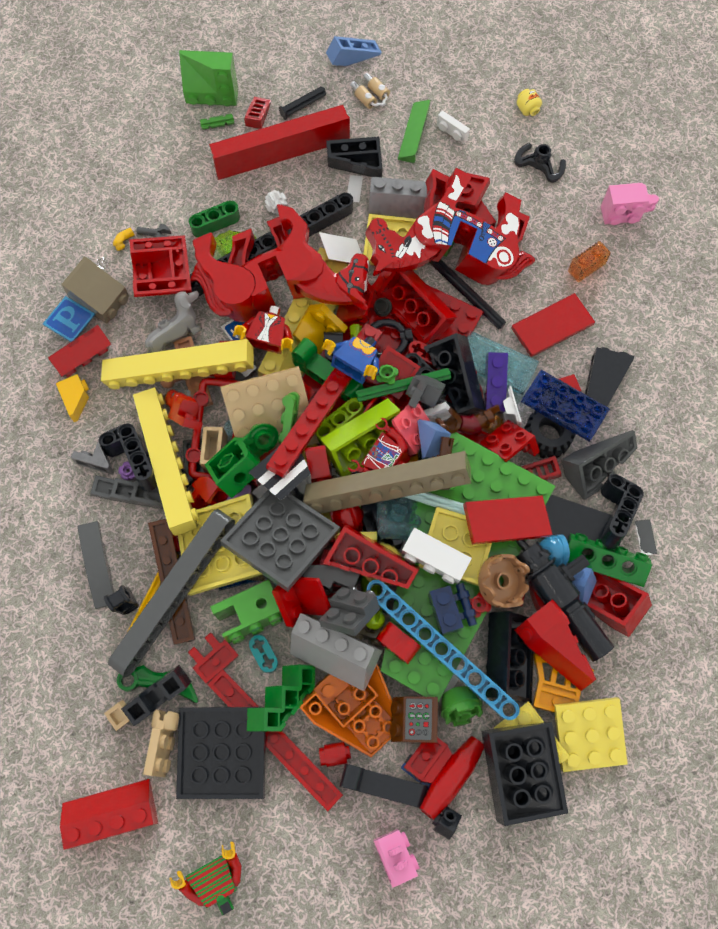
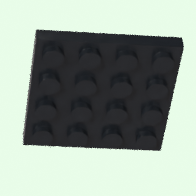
(219, 755)

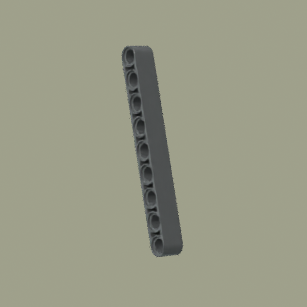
(170, 593)

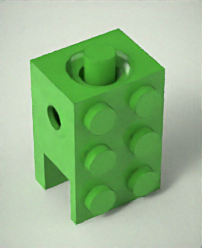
(254, 608)

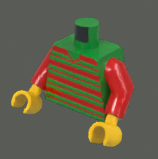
(212, 881)

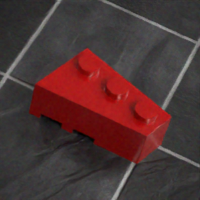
(80, 351)

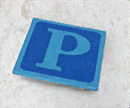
(68, 319)

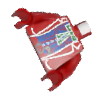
(387, 451)

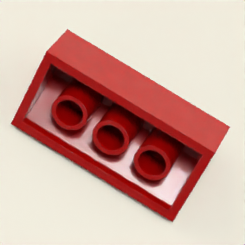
(417, 305)
(107, 814)

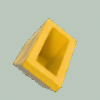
(74, 395)

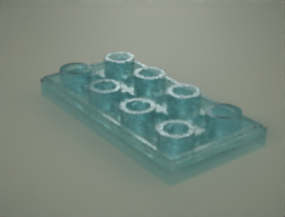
(519, 365)

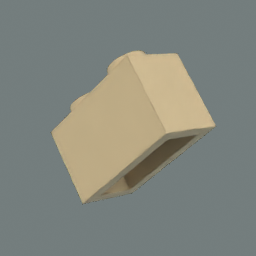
(212, 442)

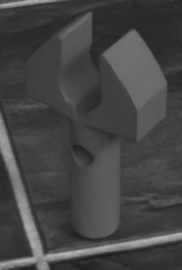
(154, 232)

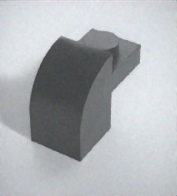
(424, 390)

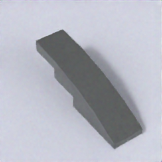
(125, 492)
(95, 562)

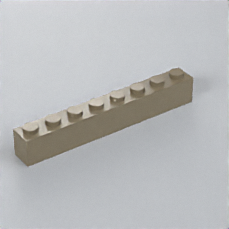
(389, 483)

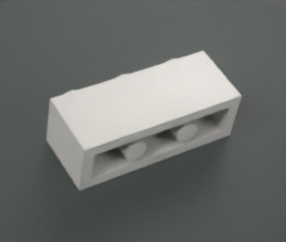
(435, 556)

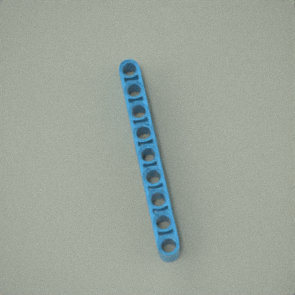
(452, 652)

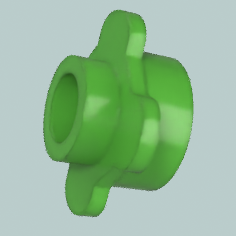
(383, 371)

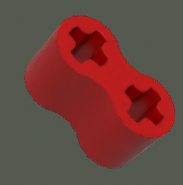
(398, 642)

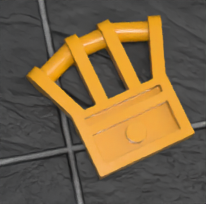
(549, 692)

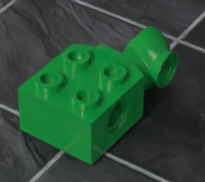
(239, 456)

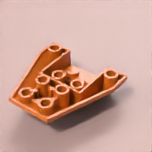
(352, 714)

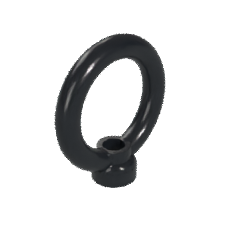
(405, 333)

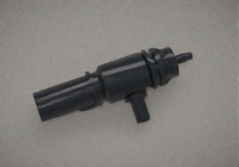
(558, 585)

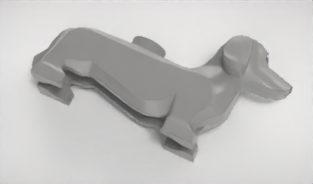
(176, 327)

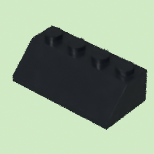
(509, 657)

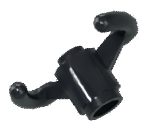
(540, 160)

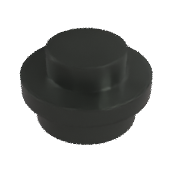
(382, 307)

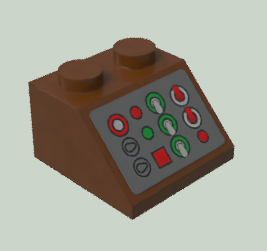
(414, 719)

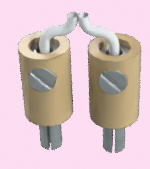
(376, 87)

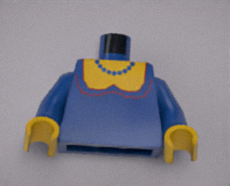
(354, 357)

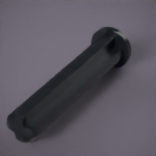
(302, 102)

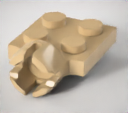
(161, 743)

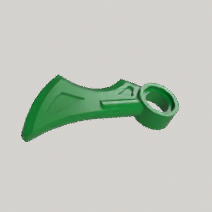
(144, 678)

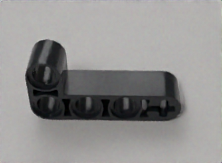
(126, 440)
(627, 499)
(383, 786)

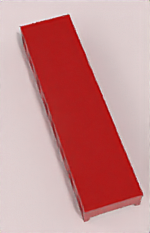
(279, 142)

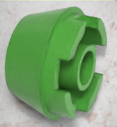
(460, 705)

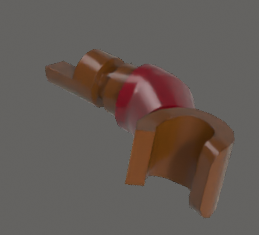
(468, 424)

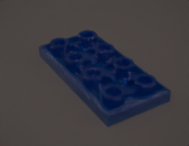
(565, 405)

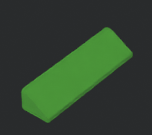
(414, 131)

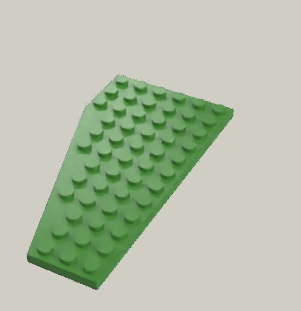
(489, 481)

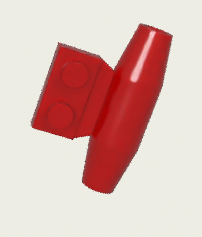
(444, 771)

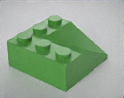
(208, 77)

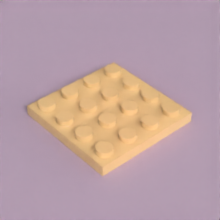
(261, 399)

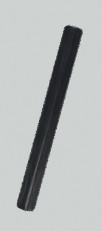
(468, 293)

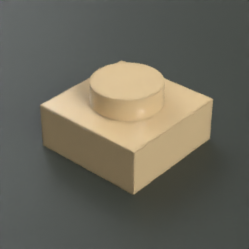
(116, 716)

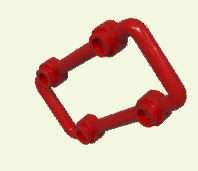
(201, 397)

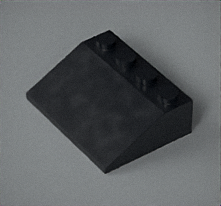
(524, 773)

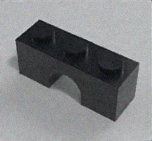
(156, 694)

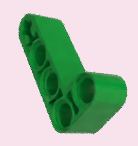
(318, 367)

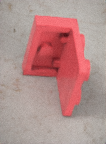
(407, 426)

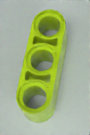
(343, 413)

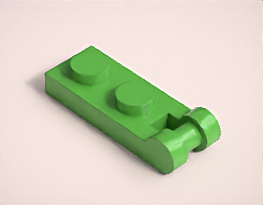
(290, 415)

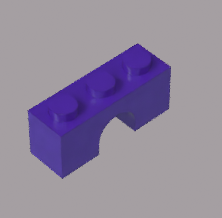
(496, 383)

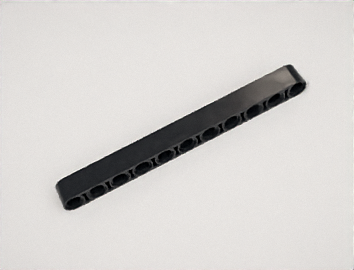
(320, 214)

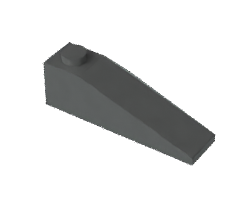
(592, 464)

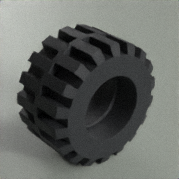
(547, 446)

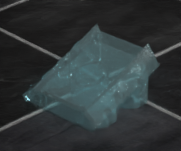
(397, 518)

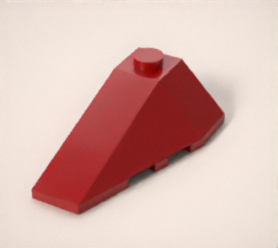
(553, 641)

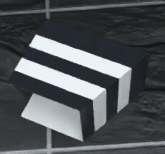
(297, 477)

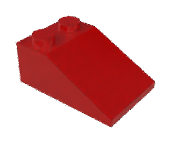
(618, 603)

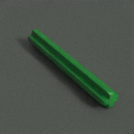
(398, 386)

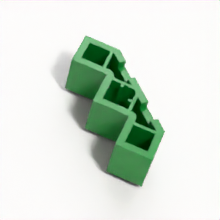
(282, 700)

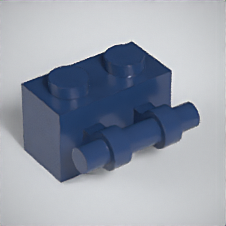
(446, 610)

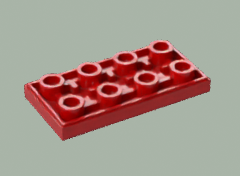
(552, 325)
(507, 519)

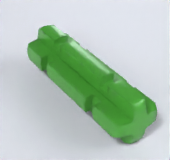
(217, 121)

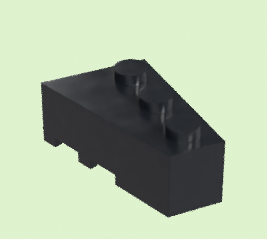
(356, 155)

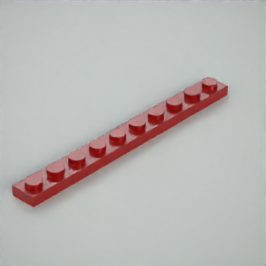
(314, 415)

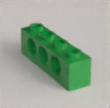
(636, 574)

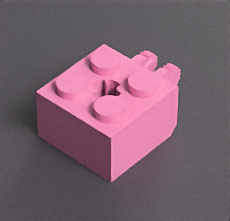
(627, 203)
(395, 857)

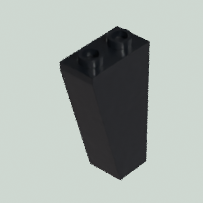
(606, 373)

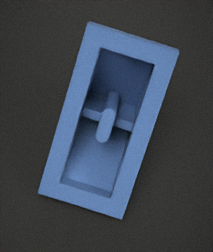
(430, 437)

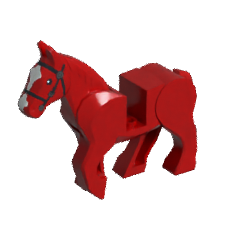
(240, 286)

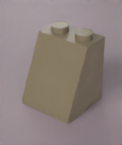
(95, 290)

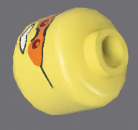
(529, 102)

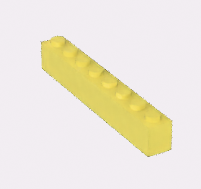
(178, 364)
(165, 462)

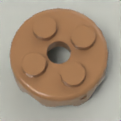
(514, 584)

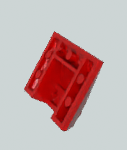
(160, 266)

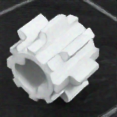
(273, 199)

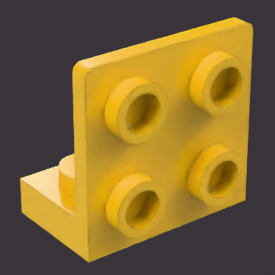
(315, 322)

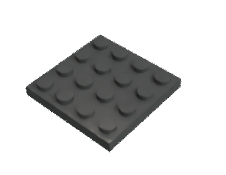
(280, 538)

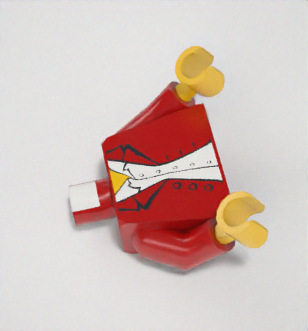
(267, 331)

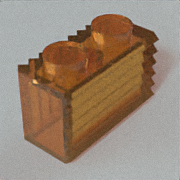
(589, 261)

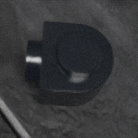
(446, 822)

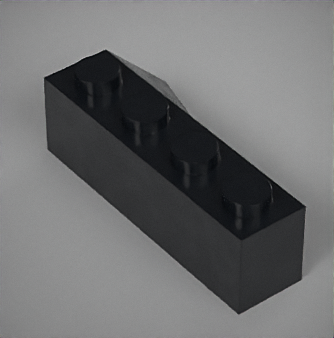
(463, 386)

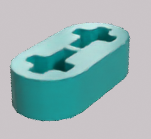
(259, 656)

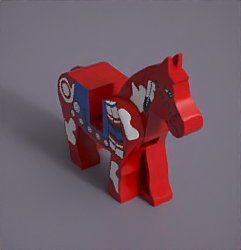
(487, 251)

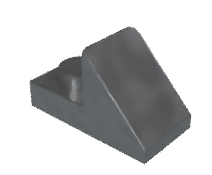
(97, 461)

